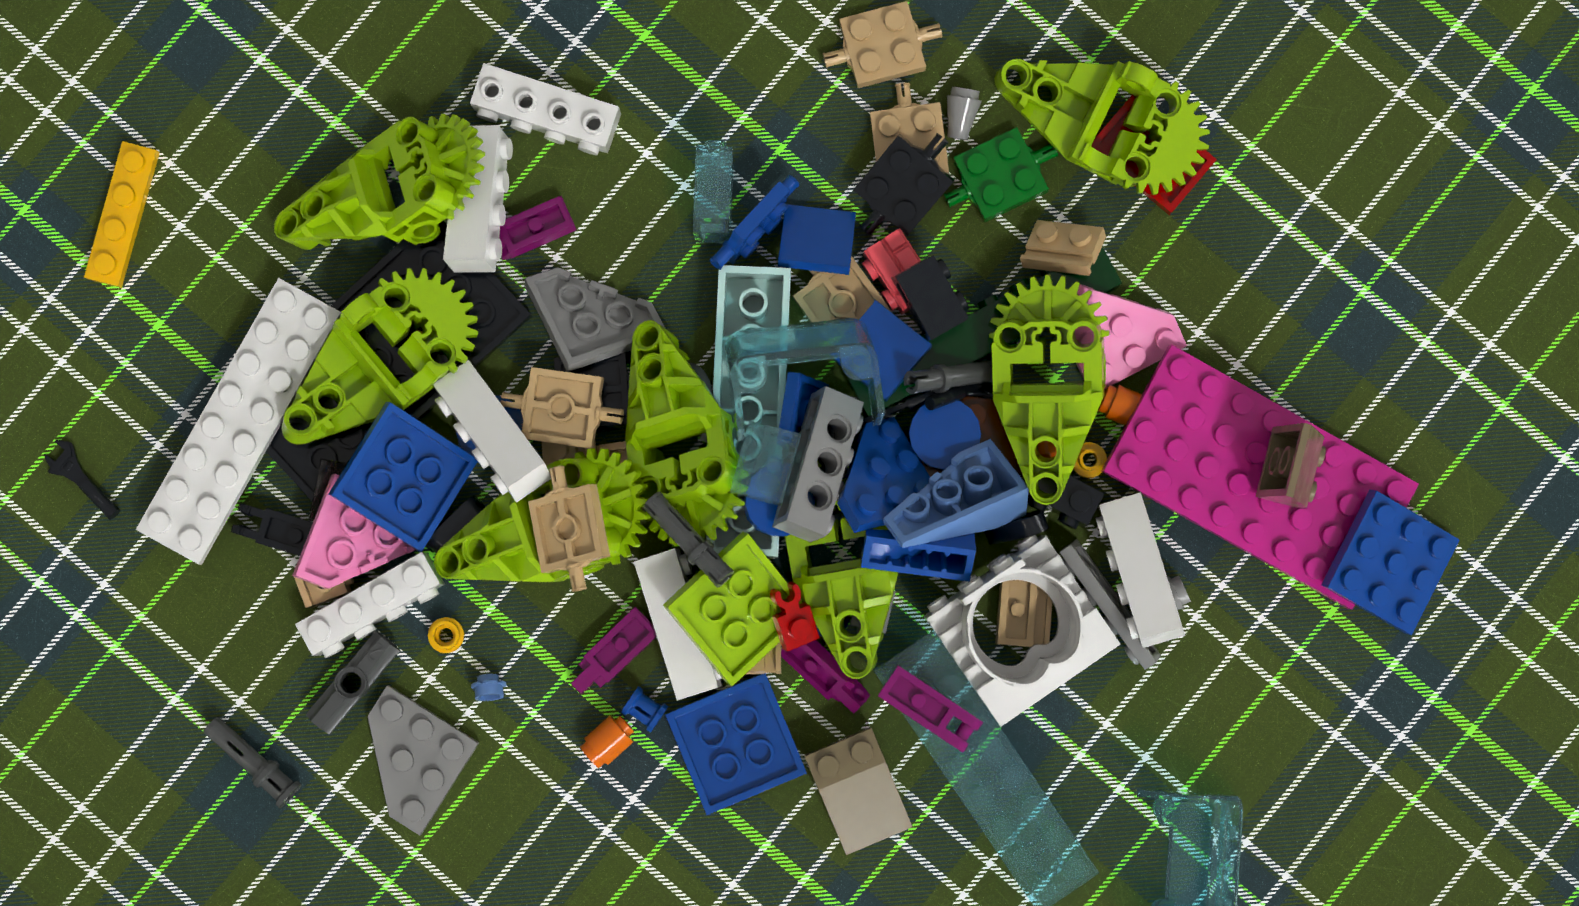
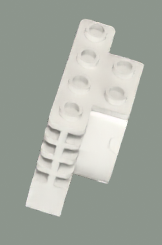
(1078, 643)

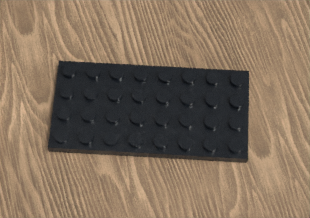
(498, 318)

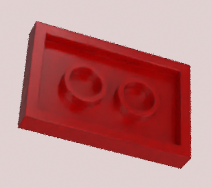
(1166, 201)

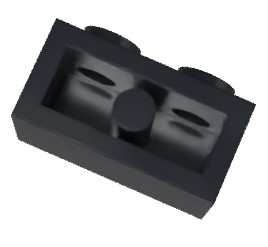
(931, 297)
(1074, 506)

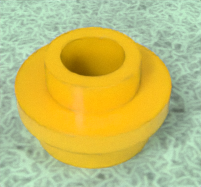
(1100, 456)
(435, 639)

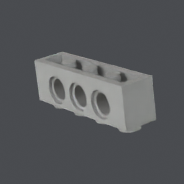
(844, 416)

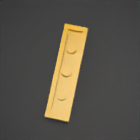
(121, 214)

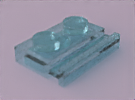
(765, 463)

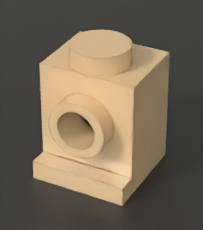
(315, 596)

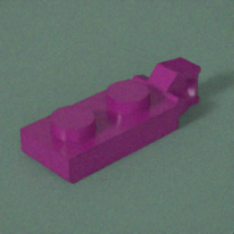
(535, 227)
(615, 651)
(824, 674)

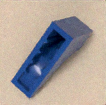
(941, 559)

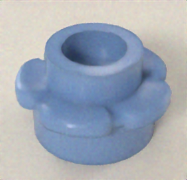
(488, 687)

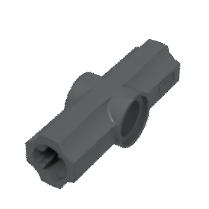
(337, 700)

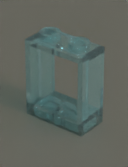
(713, 192)

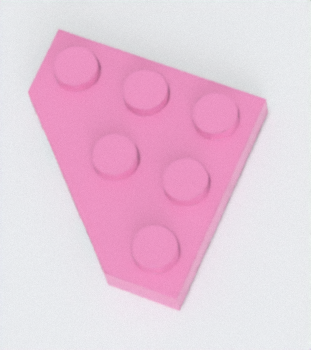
(1136, 334)
(344, 544)

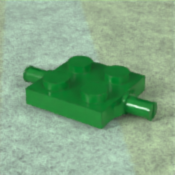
(1000, 174)

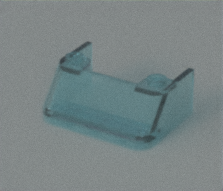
(754, 349)
(1201, 846)

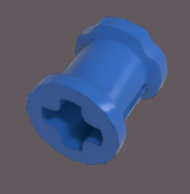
(644, 709)

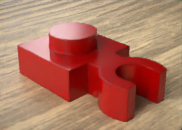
(795, 621)

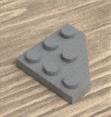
(586, 318)
(415, 757)

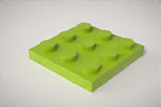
(735, 620)

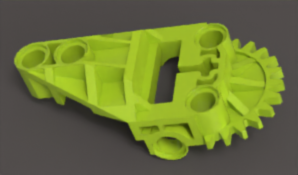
(1080, 103)
(355, 197)
(356, 375)
(668, 406)
(1048, 410)
(509, 533)
(842, 591)

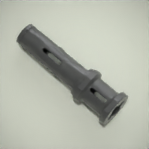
(264, 772)

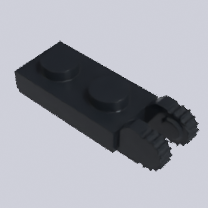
(276, 529)

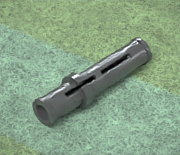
(942, 377)
(697, 549)

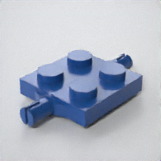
(761, 219)

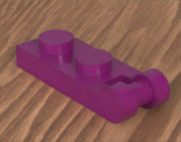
(928, 707)

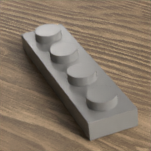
(1102, 594)

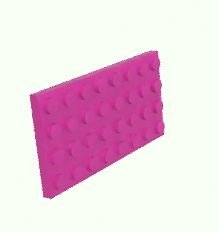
(1201, 453)

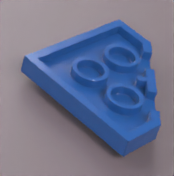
(880, 475)

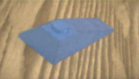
(966, 498)

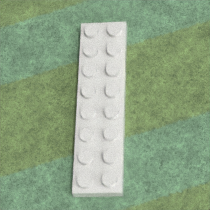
(238, 422)

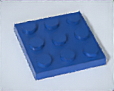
(403, 476)
(1390, 562)
(736, 743)

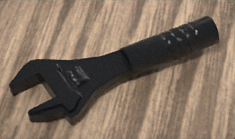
(957, 393)
(912, 402)
(69, 466)

